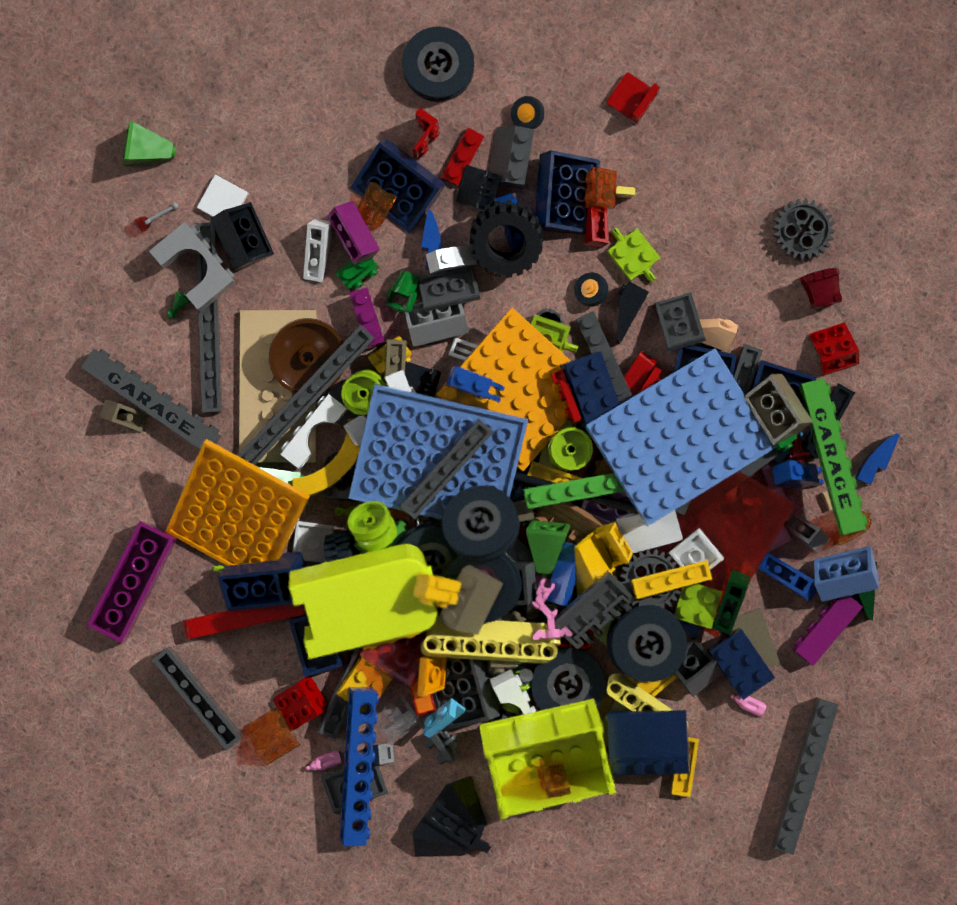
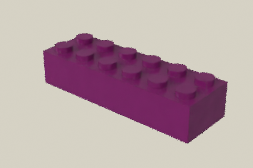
(132, 582)

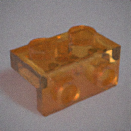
(601, 188)
(554, 780)

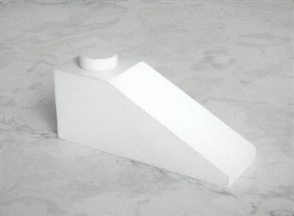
(317, 249)
(450, 258)

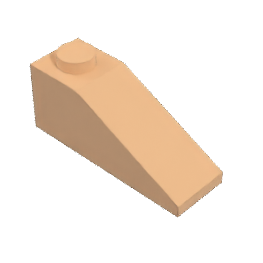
(719, 333)

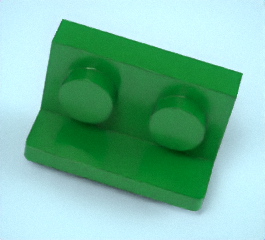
(353, 275)

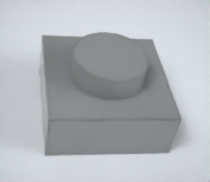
(383, 753)

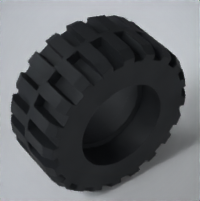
(508, 262)

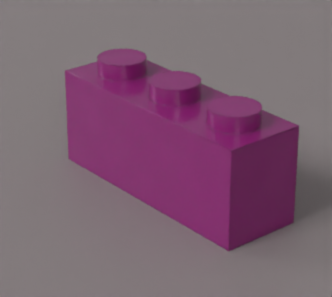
(353, 232)
(367, 316)

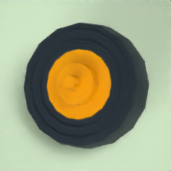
(527, 112)
(591, 289)

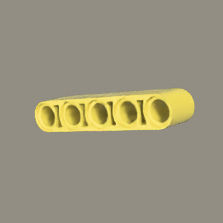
(628, 688)

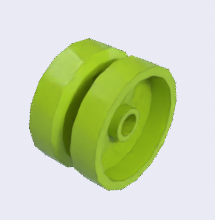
(352, 389)
(576, 440)
(372, 526)

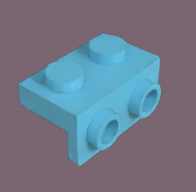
(442, 717)

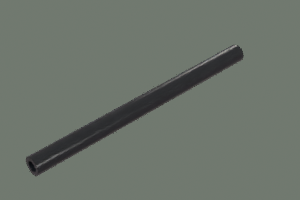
(602, 500)

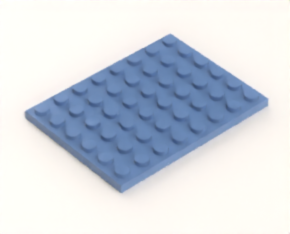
(413, 432)
(680, 437)

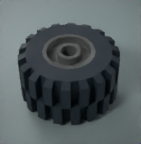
(339, 546)

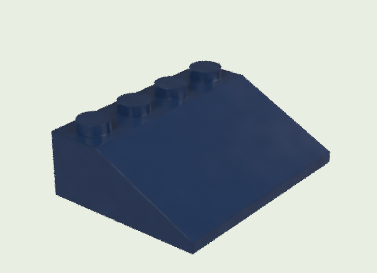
(405, 178)
(562, 191)
(648, 742)

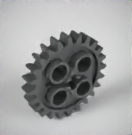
(817, 238)
(642, 562)

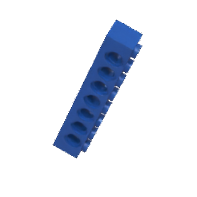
(357, 697)

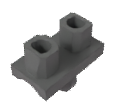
(445, 744)

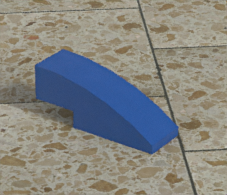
(431, 236)
(877, 460)
(564, 576)

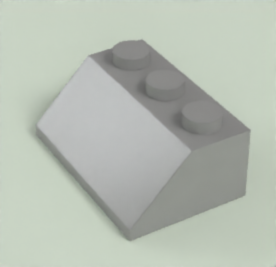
(435, 324)

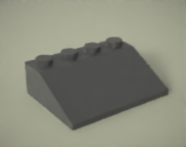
(471, 687)

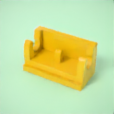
(615, 543)

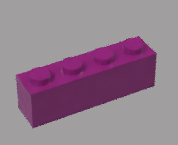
(826, 629)

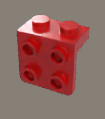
(301, 703)

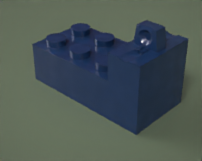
(259, 583)

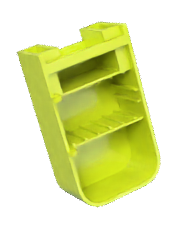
(362, 599)

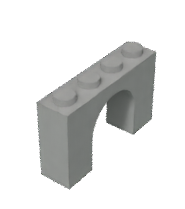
(185, 240)

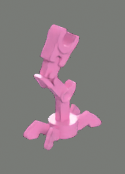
(542, 594)

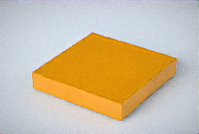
(431, 675)

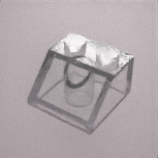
(396, 716)

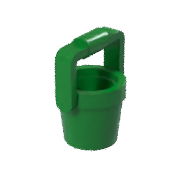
(404, 286)

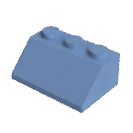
(845, 574)

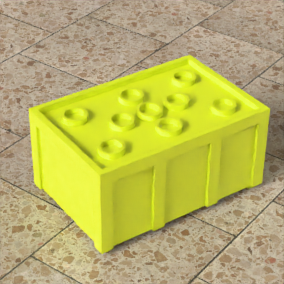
(556, 735)

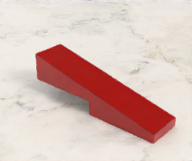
(597, 227)

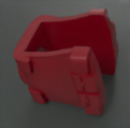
(822, 287)

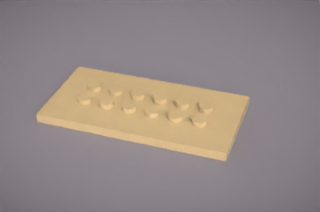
(259, 390)

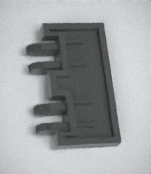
(592, 609)

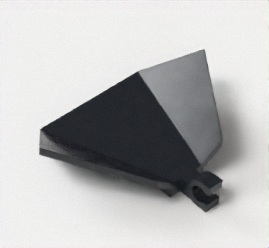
(452, 822)

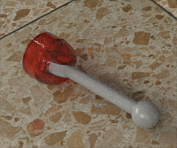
(144, 222)

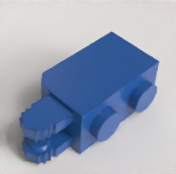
(472, 383)
(797, 474)

